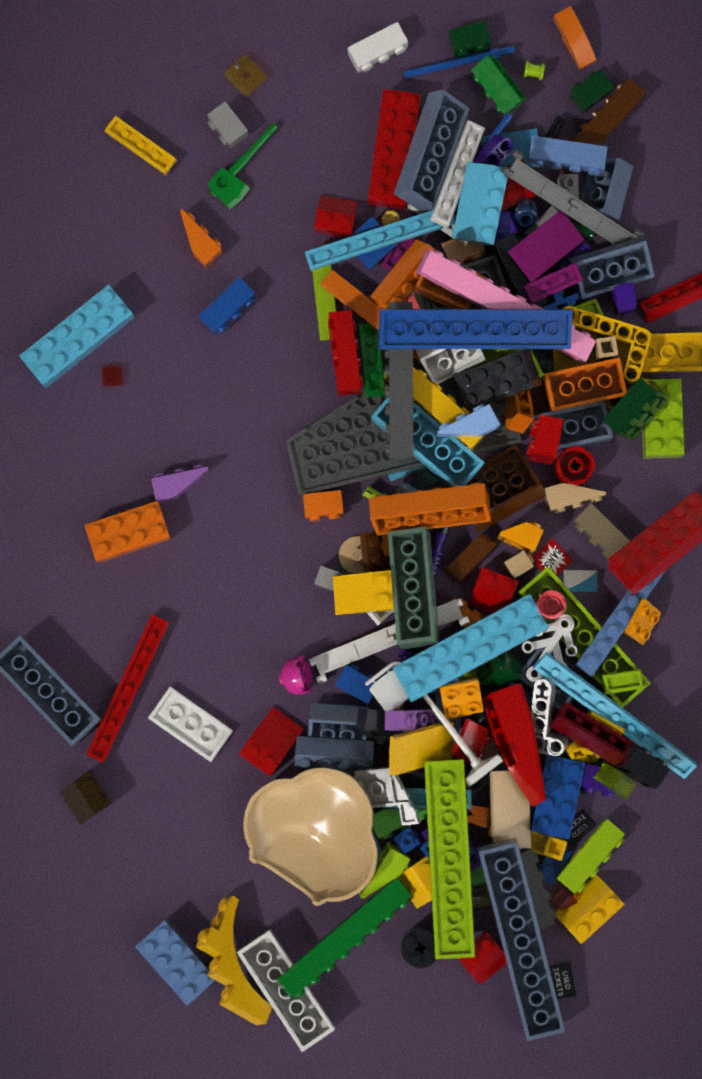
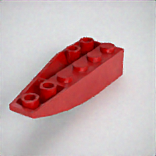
(516, 739)

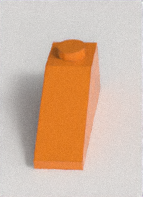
(519, 412)

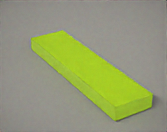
(324, 302)

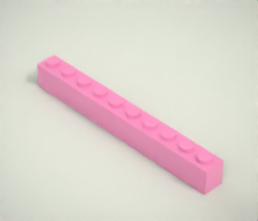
(488, 296)

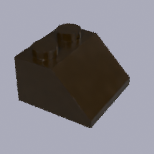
(86, 797)

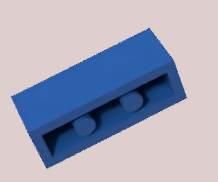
(227, 306)

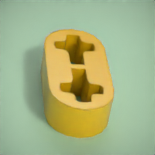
(581, 754)

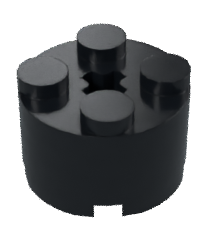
(409, 943)

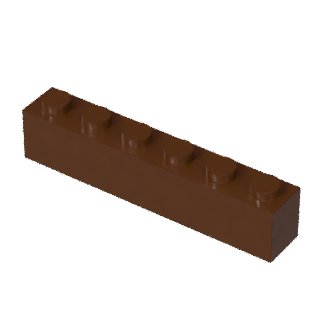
(610, 116)

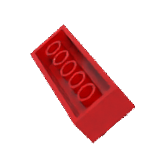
(393, 140)
(659, 545)

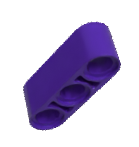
(493, 149)

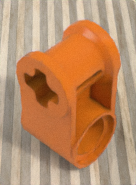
(480, 816)

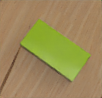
(622, 681)

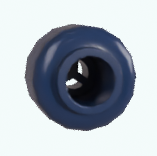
(525, 213)

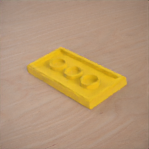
(414, 747)

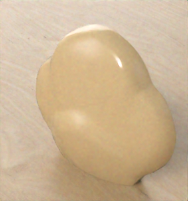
(314, 833)

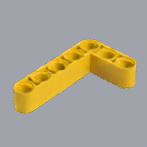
(614, 326)

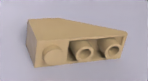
(567, 495)

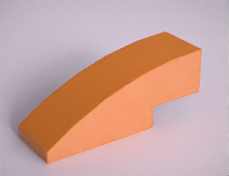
(574, 37)

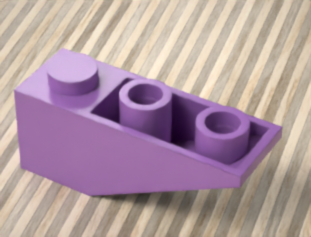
(173, 485)
(409, 719)

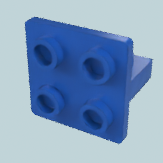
(557, 301)

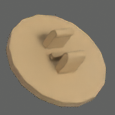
(351, 555)

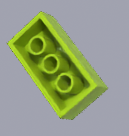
(665, 433)

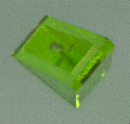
(615, 781)

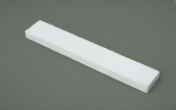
(453, 182)

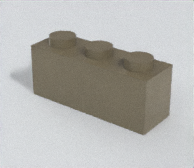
(600, 531)

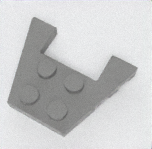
(387, 791)

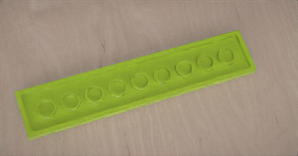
(449, 859)

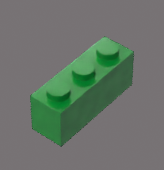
(498, 85)

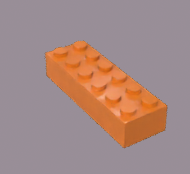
(430, 508)

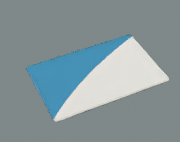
(581, 580)

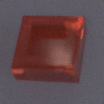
(112, 376)

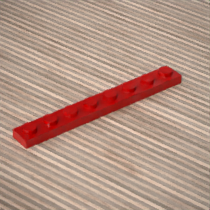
(127, 688)

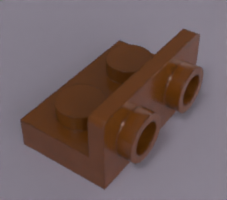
(375, 551)

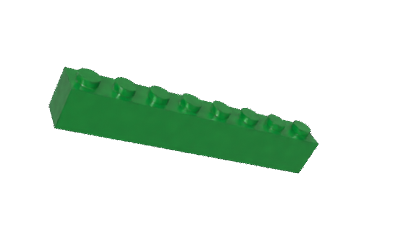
(342, 938)

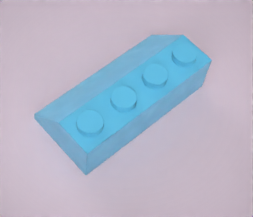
(480, 204)

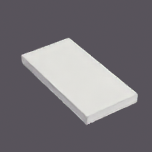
(190, 724)

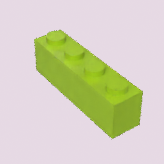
(590, 855)

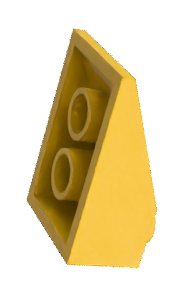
(363, 593)

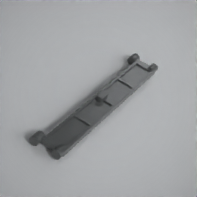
(567, 202)

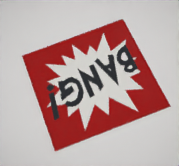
(553, 557)

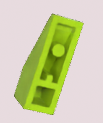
(389, 866)

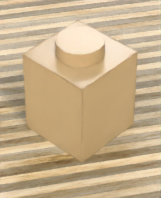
(605, 348)
(519, 564)

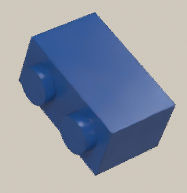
(354, 683)

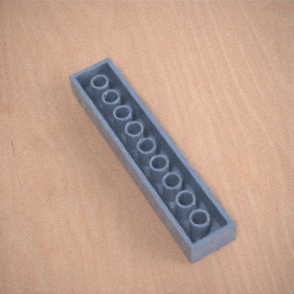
(521, 939)

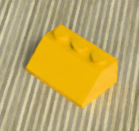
(593, 909)

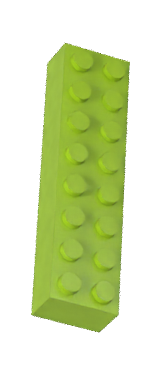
(583, 633)

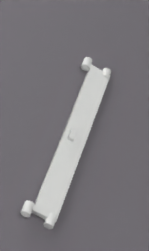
(377, 642)

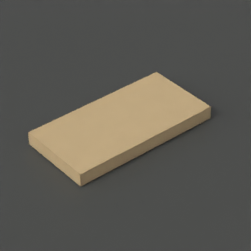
(509, 810)

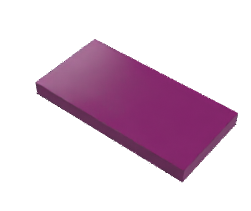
(546, 245)

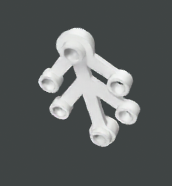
(552, 643)

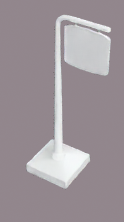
(391, 694)

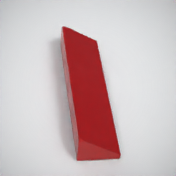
(672, 298)

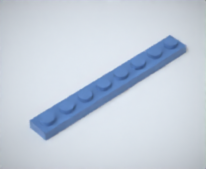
(613, 629)

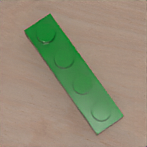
(371, 361)

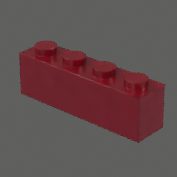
(591, 734)

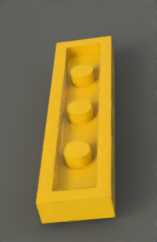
(140, 145)

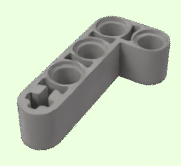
(546, 715)

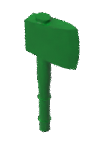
(226, 184)

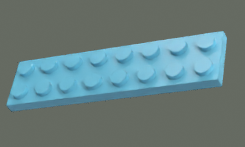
(470, 648)

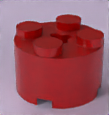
(581, 458)

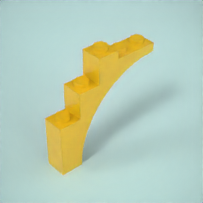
(219, 943)

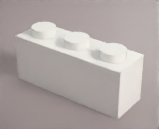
(378, 47)

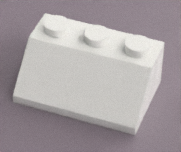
(446, 363)

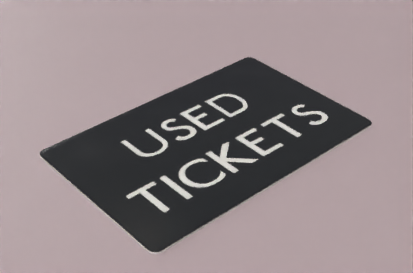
(581, 826)
(563, 980)

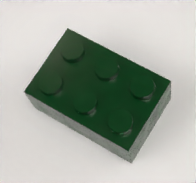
(636, 408)

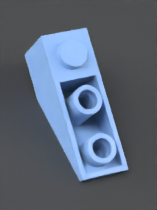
(473, 425)

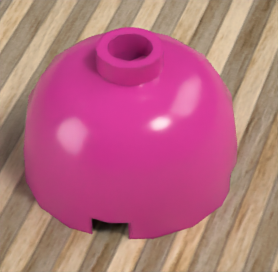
(296, 676)

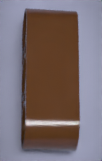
(471, 557)

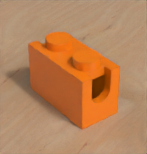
(323, 505)

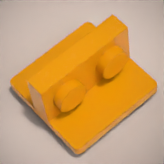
(642, 622)
(461, 698)

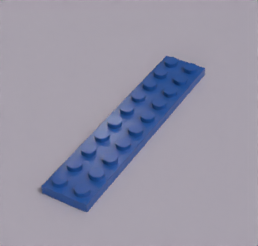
(475, 328)

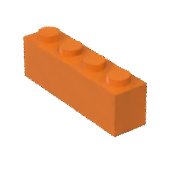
(402, 277)

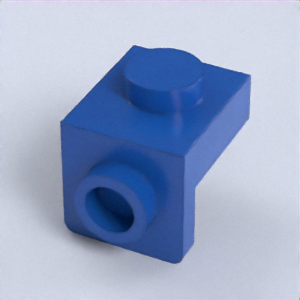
(407, 839)

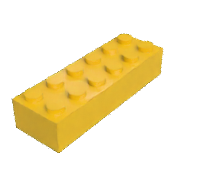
(437, 404)

